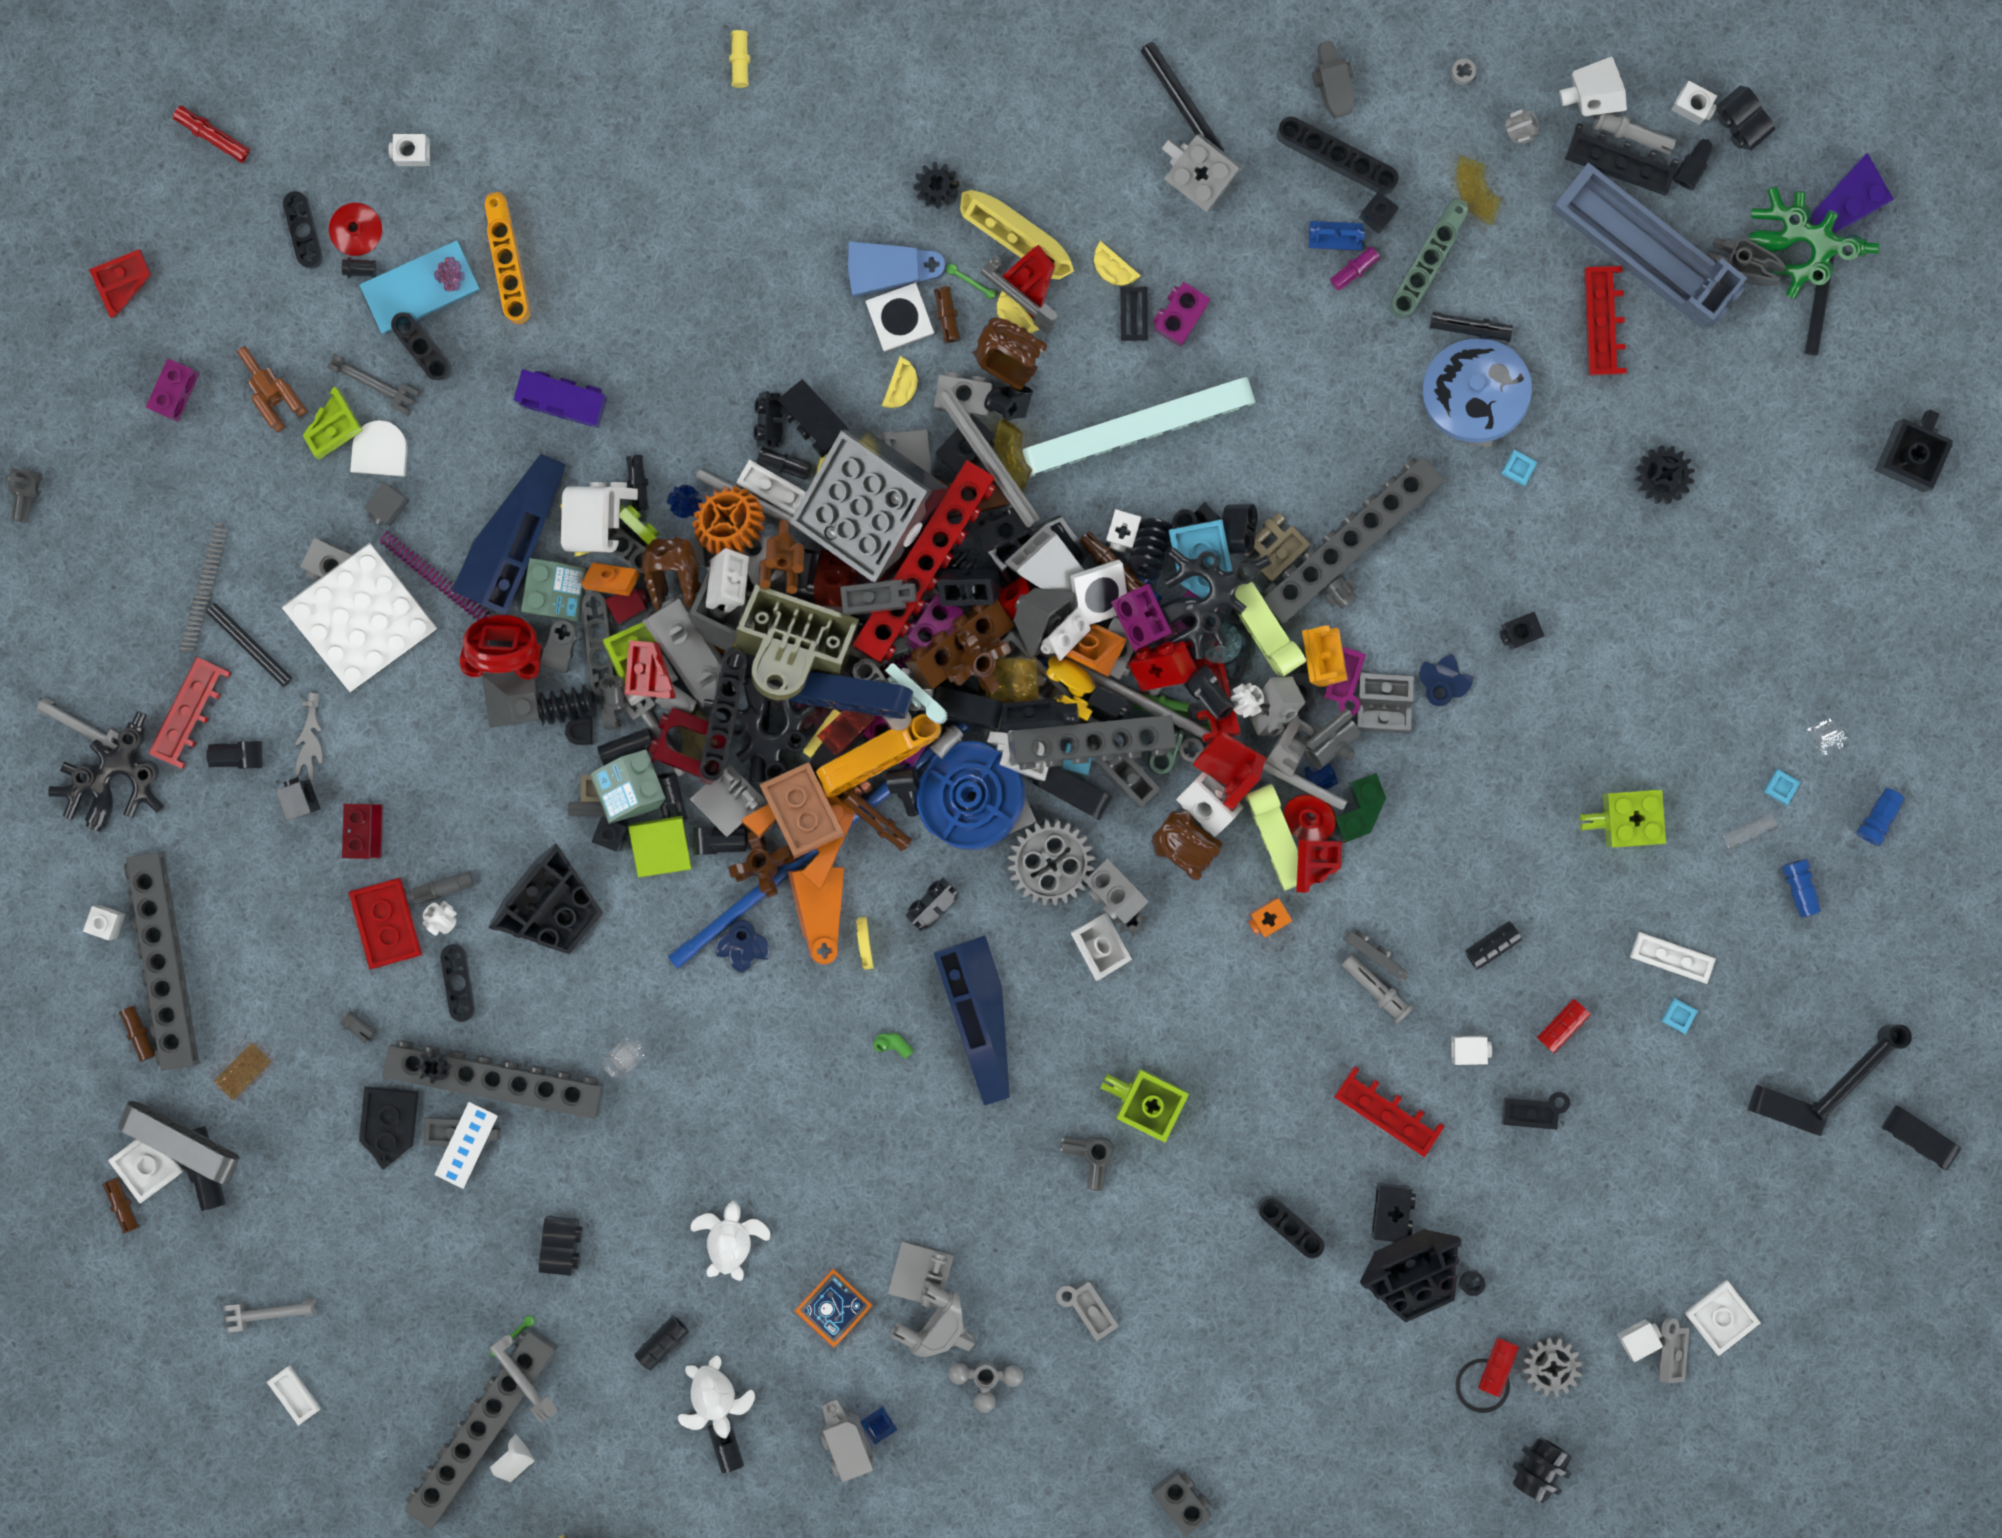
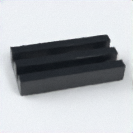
(1134, 290)

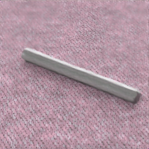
(988, 457)

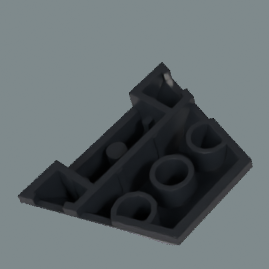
(1000, 553)
(548, 904)
(1414, 1273)

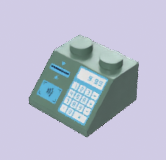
(553, 590)
(628, 787)

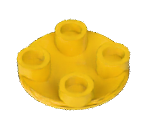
(1071, 675)

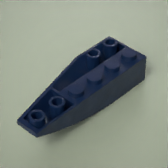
(509, 538)
(978, 1012)

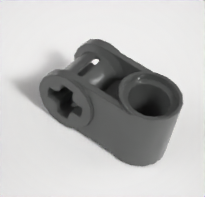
(558, 651)

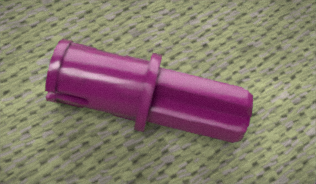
(1354, 268)

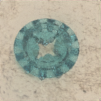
(1220, 653)

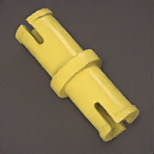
(739, 59)

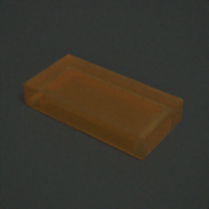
(242, 1071)

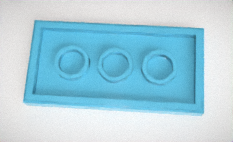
(415, 289)

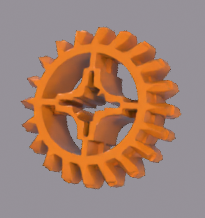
(739, 508)

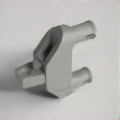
(941, 1331)

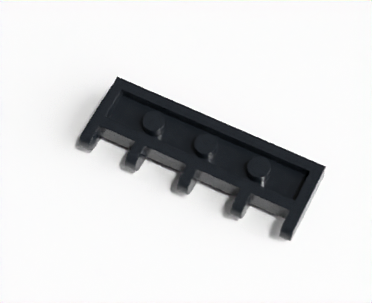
(1621, 162)

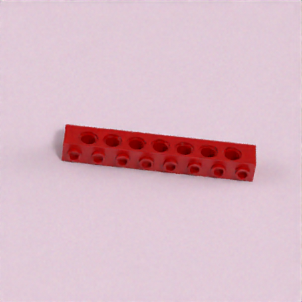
(968, 478)

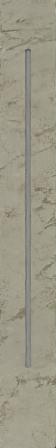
(1098, 678)

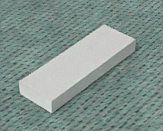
(771, 487)
(1672, 957)

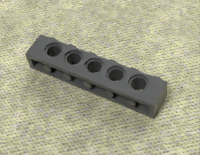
(1158, 728)

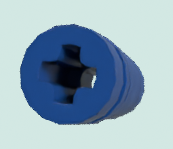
(1880, 818)
(1801, 886)

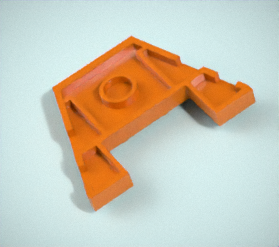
(818, 870)

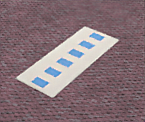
(466, 1145)

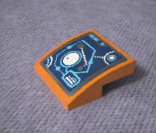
(833, 1308)

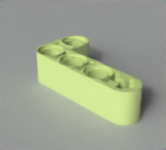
(1267, 633)
(1275, 833)

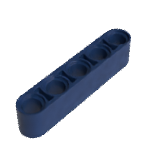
(855, 695)

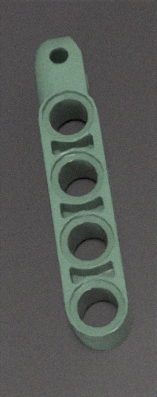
(1450, 222)

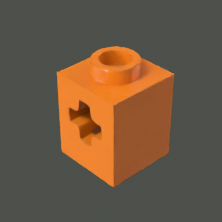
(1272, 907)

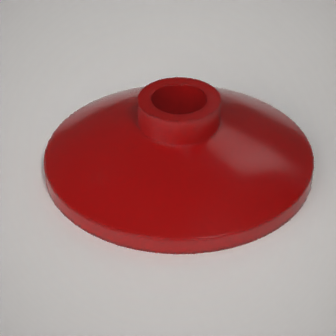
(365, 237)
(1309, 827)

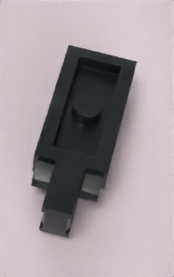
(1037, 714)

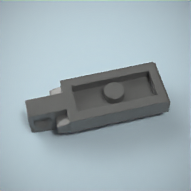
(440, 1131)

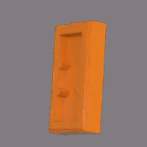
(610, 579)

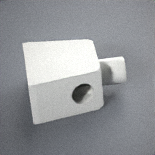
(1596, 89)

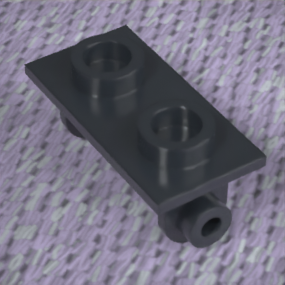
(766, 431)
(922, 912)

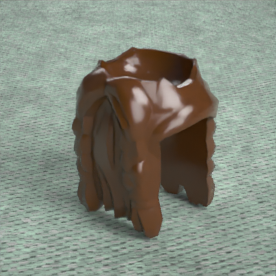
(1008, 352)
(670, 555)
(1185, 844)

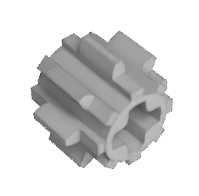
(1522, 126)

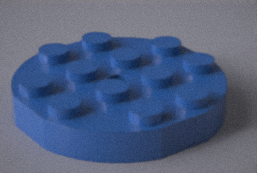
(945, 791)

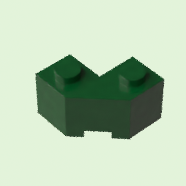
(1369, 801)

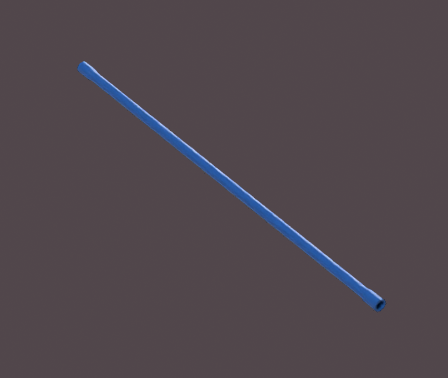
(691, 947)

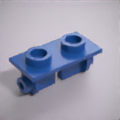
(1336, 235)

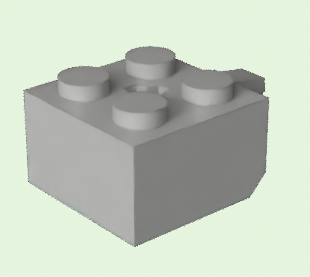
(1185, 173)
(846, 1441)

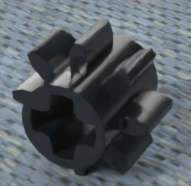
(425, 1065)

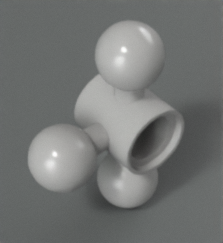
(984, 1400)

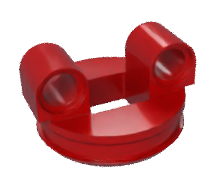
(522, 657)

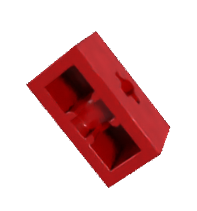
(1162, 665)

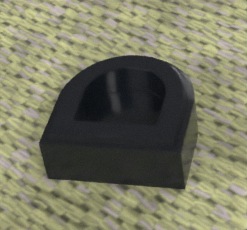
(580, 731)

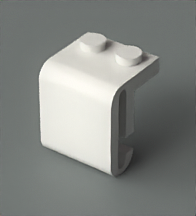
(589, 514)

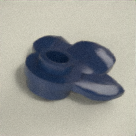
(1446, 677)
(742, 950)

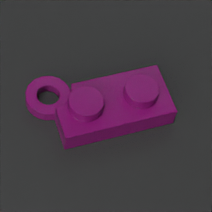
(1344, 690)

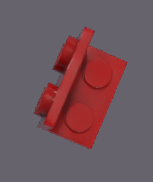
(1232, 765)

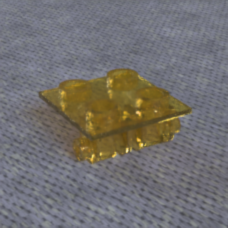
(1016, 680)

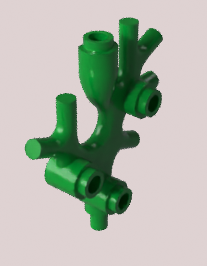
(1819, 237)

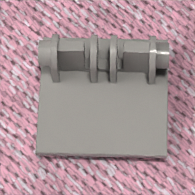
(912, 445)
(727, 800)
(916, 1268)

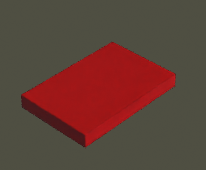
(385, 923)

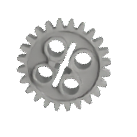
(1036, 843)

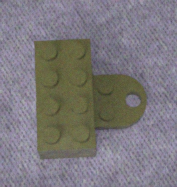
(792, 640)

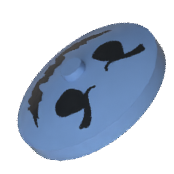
(1477, 390)

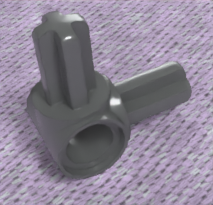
(24, 486)
(1097, 1164)

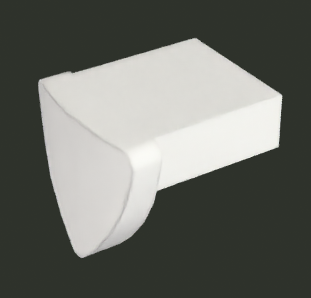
(513, 1461)

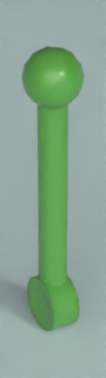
(989, 293)
(528, 1321)

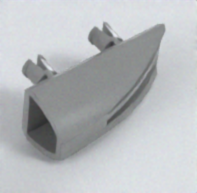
(685, 648)

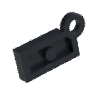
(1534, 1112)

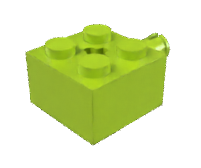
(1616, 822)
(1134, 1095)

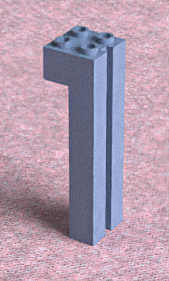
(1649, 247)

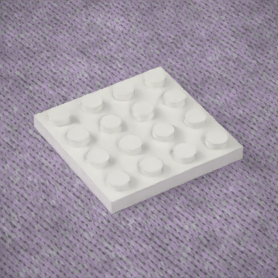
(359, 617)

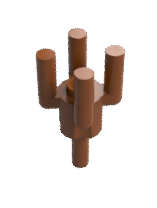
(270, 391)
(784, 555)

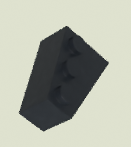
(812, 417)

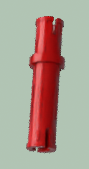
(205, 130)

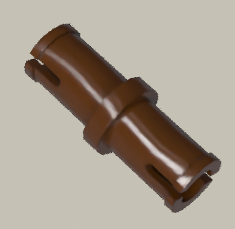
(947, 314)
(137, 1033)
(120, 1205)

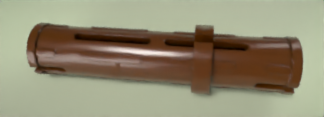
(1104, 555)
(898, 839)

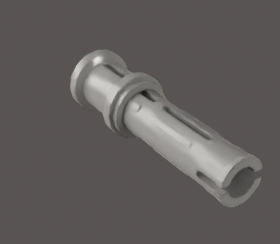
(1623, 127)
(1385, 996)

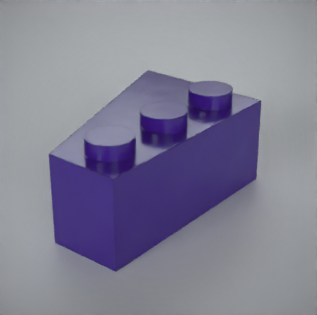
(1854, 196)
(560, 398)

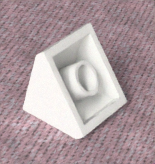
(1101, 946)

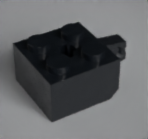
(1929, 447)

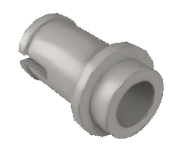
(947, 741)

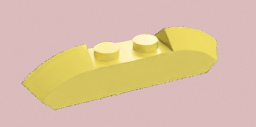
(1012, 229)

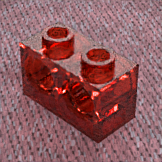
(830, 576)
(844, 730)

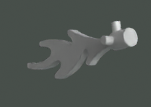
(312, 744)

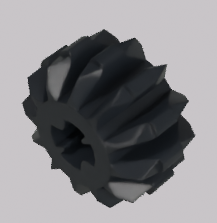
(926, 184)

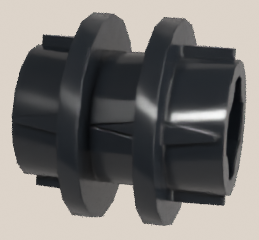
(1542, 1470)

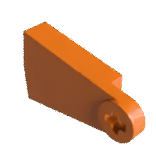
(819, 911)

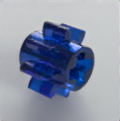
(684, 501)

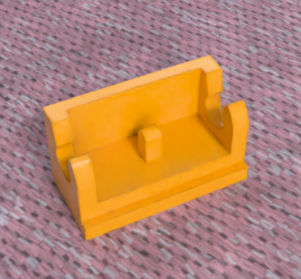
(1324, 656)

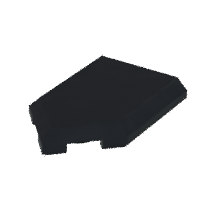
(388, 1122)

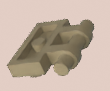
(1283, 550)

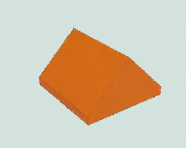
(1098, 649)

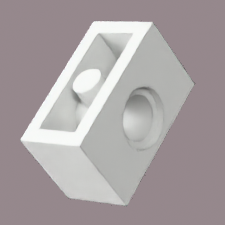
(1208, 790)

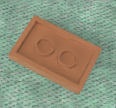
(801, 810)

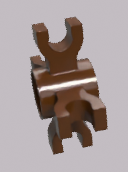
(971, 655)
(768, 871)

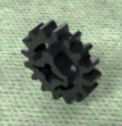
(1670, 483)

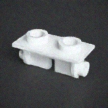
(1066, 634)

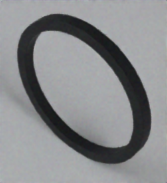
(1462, 1399)

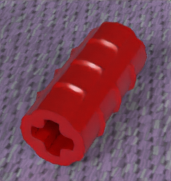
(1563, 1026)
(1498, 1367)

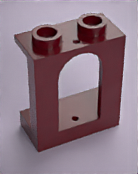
(662, 753)
(366, 831)

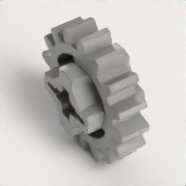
(1540, 1368)

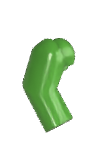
(892, 1041)

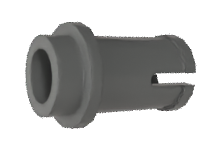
(357, 1026)

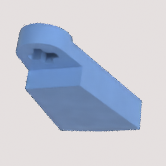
(886, 267)

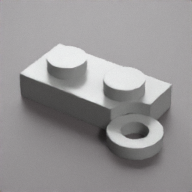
(1090, 1309)
(1673, 1351)

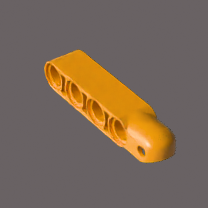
(498, 217)
(877, 755)

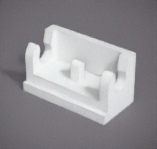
(727, 580)

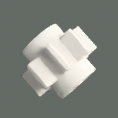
(1247, 700)
(439, 918)

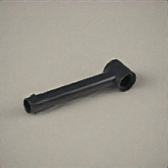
(1862, 1068)

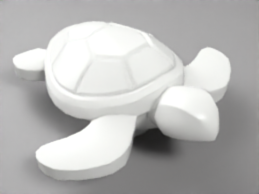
(729, 1240)
(713, 1399)

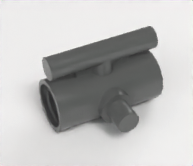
(1332, 740)

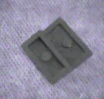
(1385, 703)

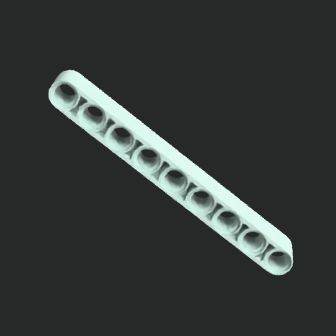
(1139, 425)

